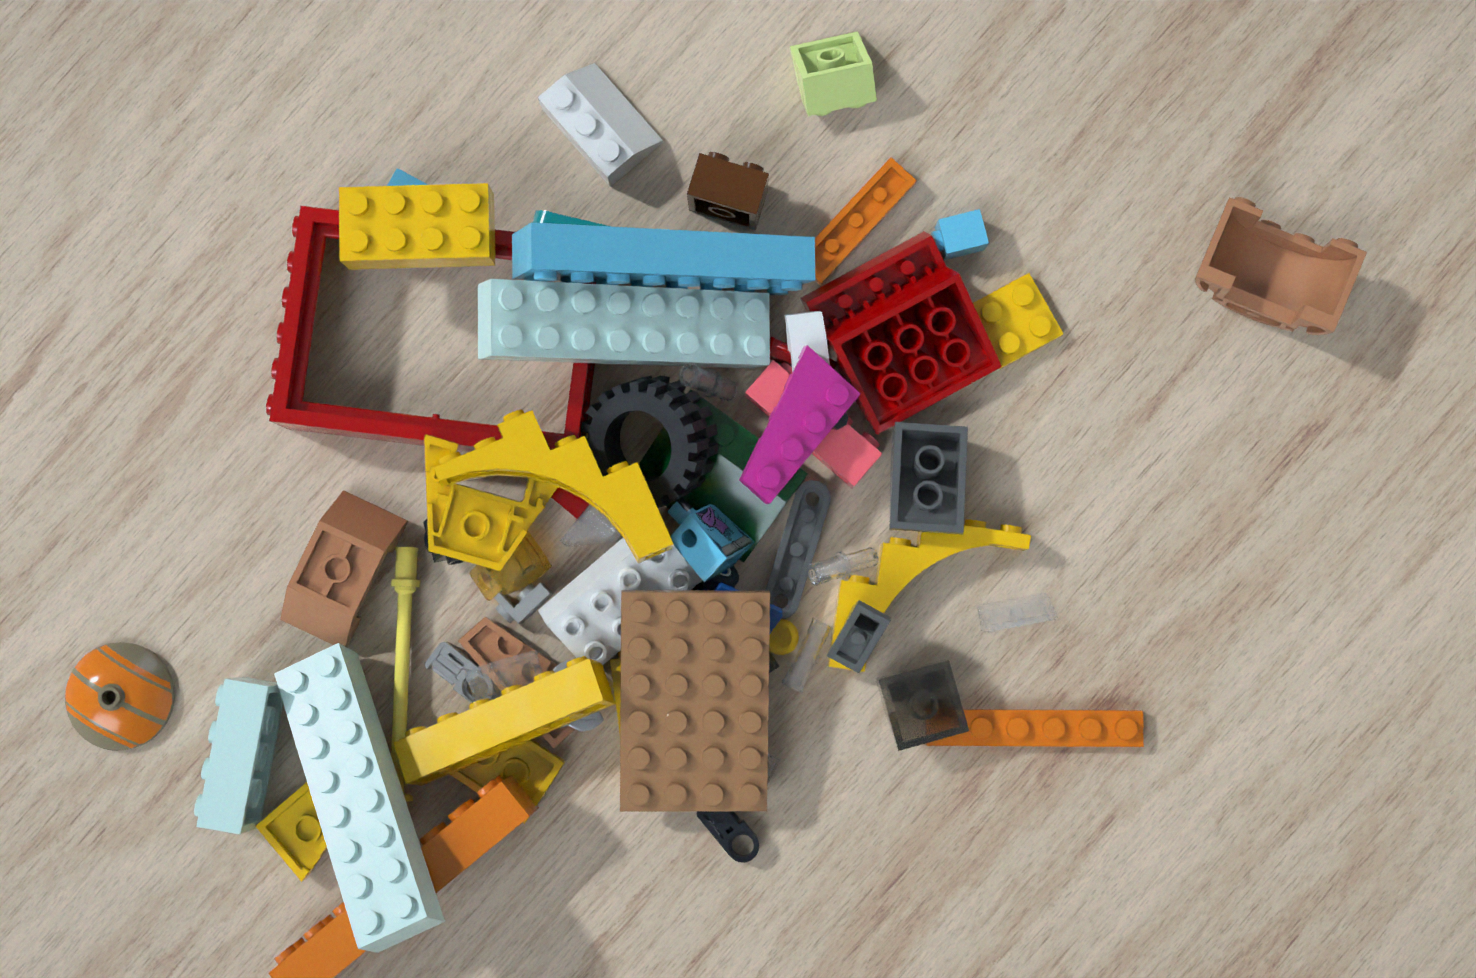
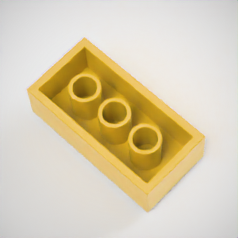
(417, 226)

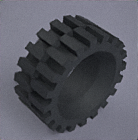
(679, 416)

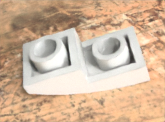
(805, 330)

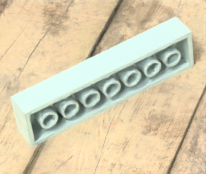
(621, 324)
(358, 799)

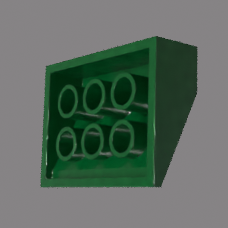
(722, 483)

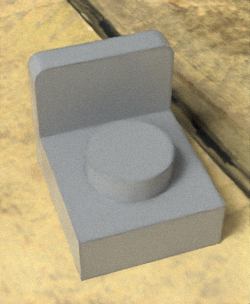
(530, 600)

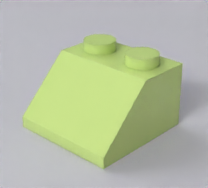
(834, 74)

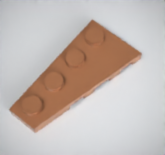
(491, 643)

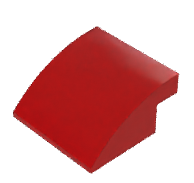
(903, 331)

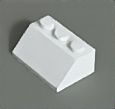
(599, 122)

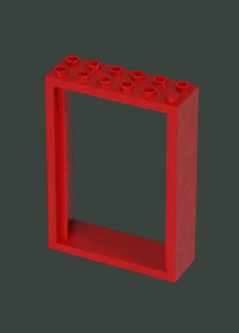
(295, 338)

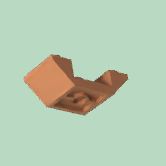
(340, 568)

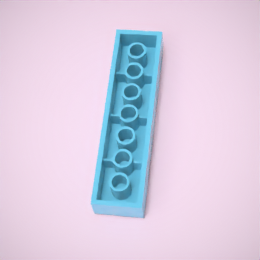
(662, 258)

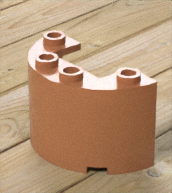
(1277, 274)

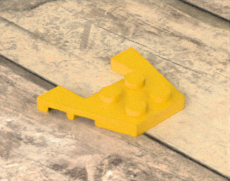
(473, 522)

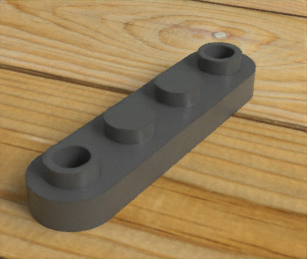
(798, 545)

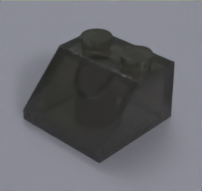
(922, 704)

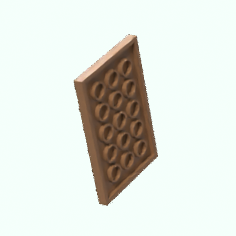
(694, 700)

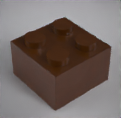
(728, 190)

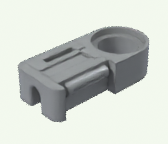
(450, 665)

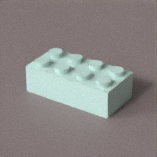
(239, 755)

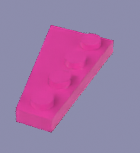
(805, 414)

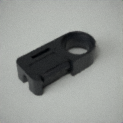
(726, 828)

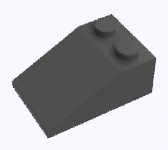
(928, 478)

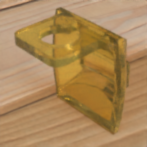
(520, 570)

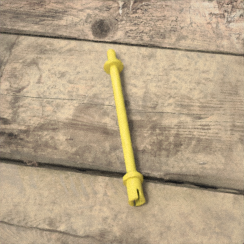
(405, 585)

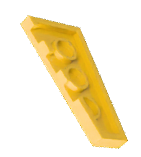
(295, 832)

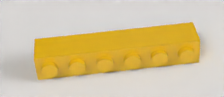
(504, 721)

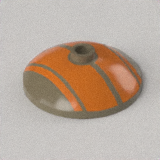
(142, 696)

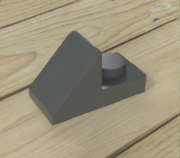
(858, 636)

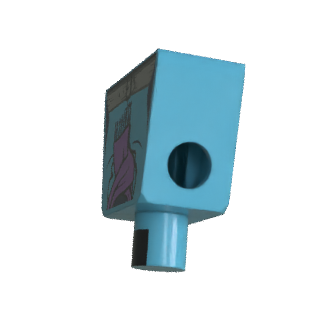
(707, 539)

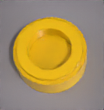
(783, 638)

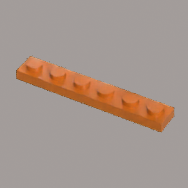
(1049, 728)

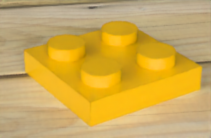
(1017, 320)

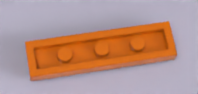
(860, 217)

